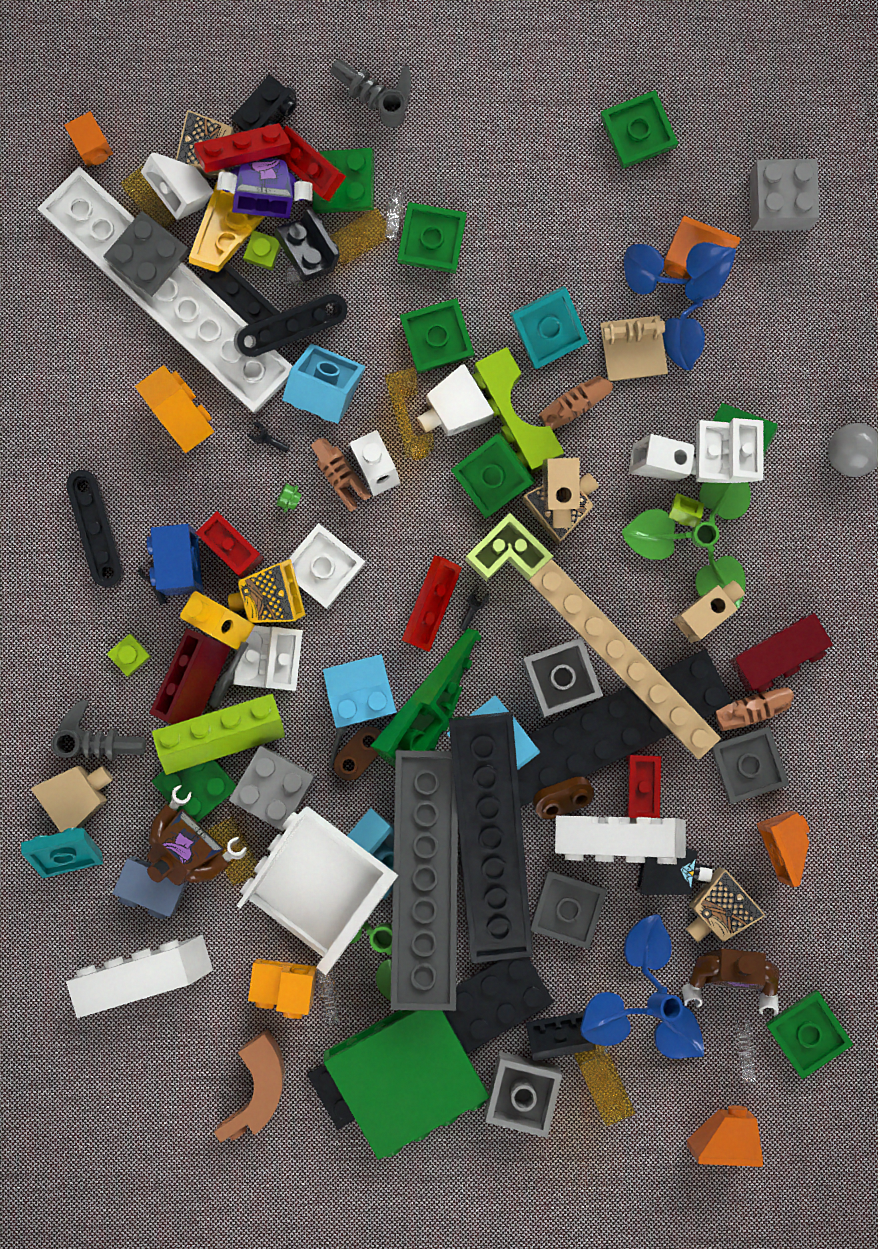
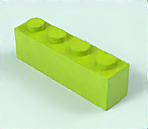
(218, 734)

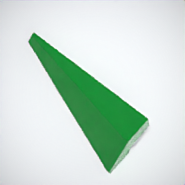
(428, 709)

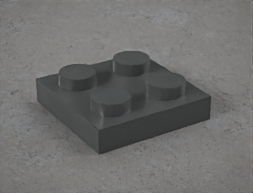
(146, 253)
(749, 765)
(568, 909)

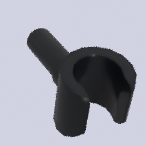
(265, 437)
(160, 596)
(474, 605)

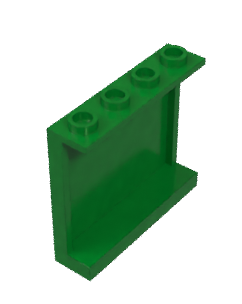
(405, 1078)

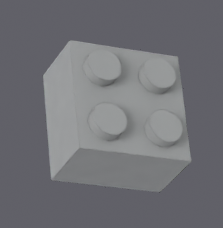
(784, 194)
(561, 677)
(272, 787)
(523, 1094)

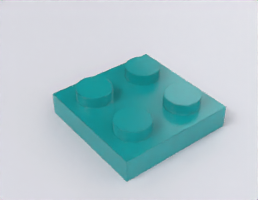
(549, 327)
(62, 852)

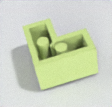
(510, 543)

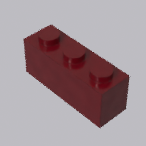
(781, 653)
(190, 678)

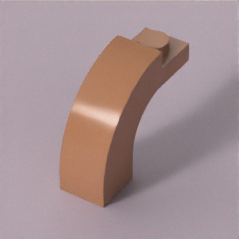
(268, 1073)

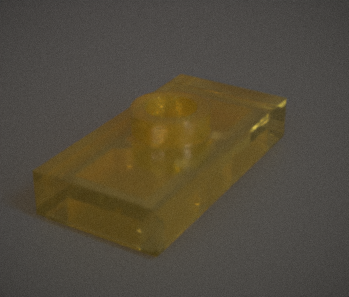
(146, 198)
(360, 236)
(241, 868)

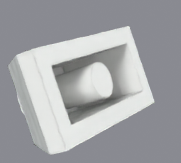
(177, 185)

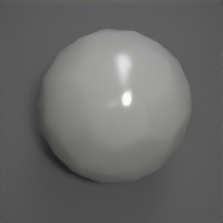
(854, 449)

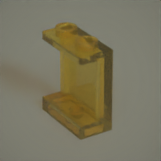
(398, 386)
(605, 1085)

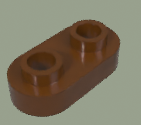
(358, 753)
(563, 798)

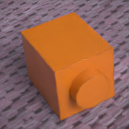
(89, 139)

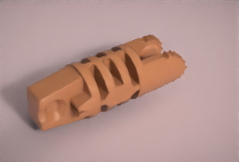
(575, 402)
(339, 472)
(754, 708)

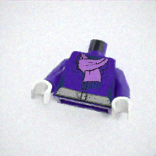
(264, 188)

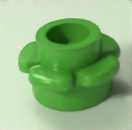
(288, 497)

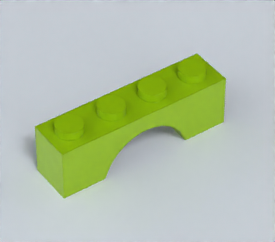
(497, 377)

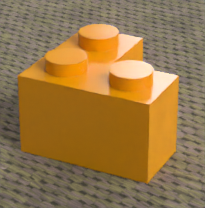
(172, 404)
(283, 984)

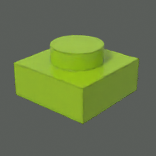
(262, 250)
(686, 510)
(129, 655)

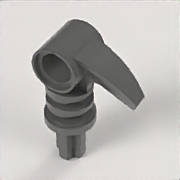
(376, 96)
(90, 744)

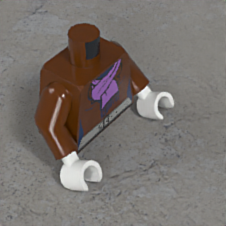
(185, 849)
(734, 970)

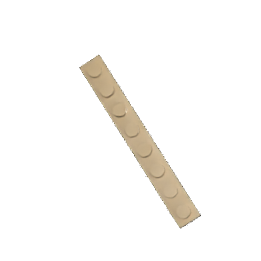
(624, 659)

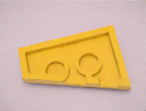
(221, 232)

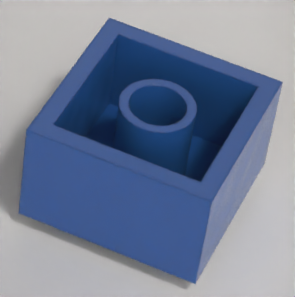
(175, 560)

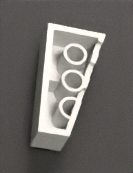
(621, 837)
(139, 976)

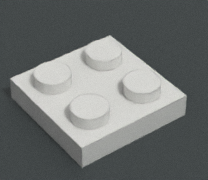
(324, 566)

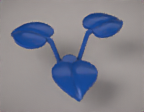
(709, 269)
(605, 1017)

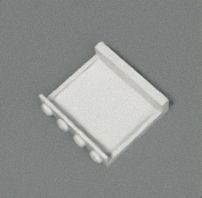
(318, 885)

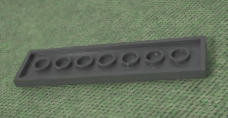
(426, 884)

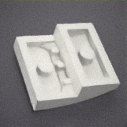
(729, 451)
(270, 659)

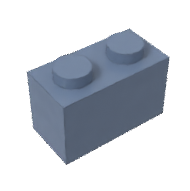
(138, 888)

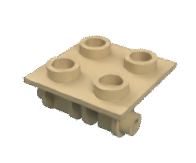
(634, 348)

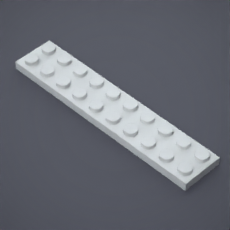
(180, 306)

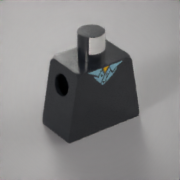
(672, 878)

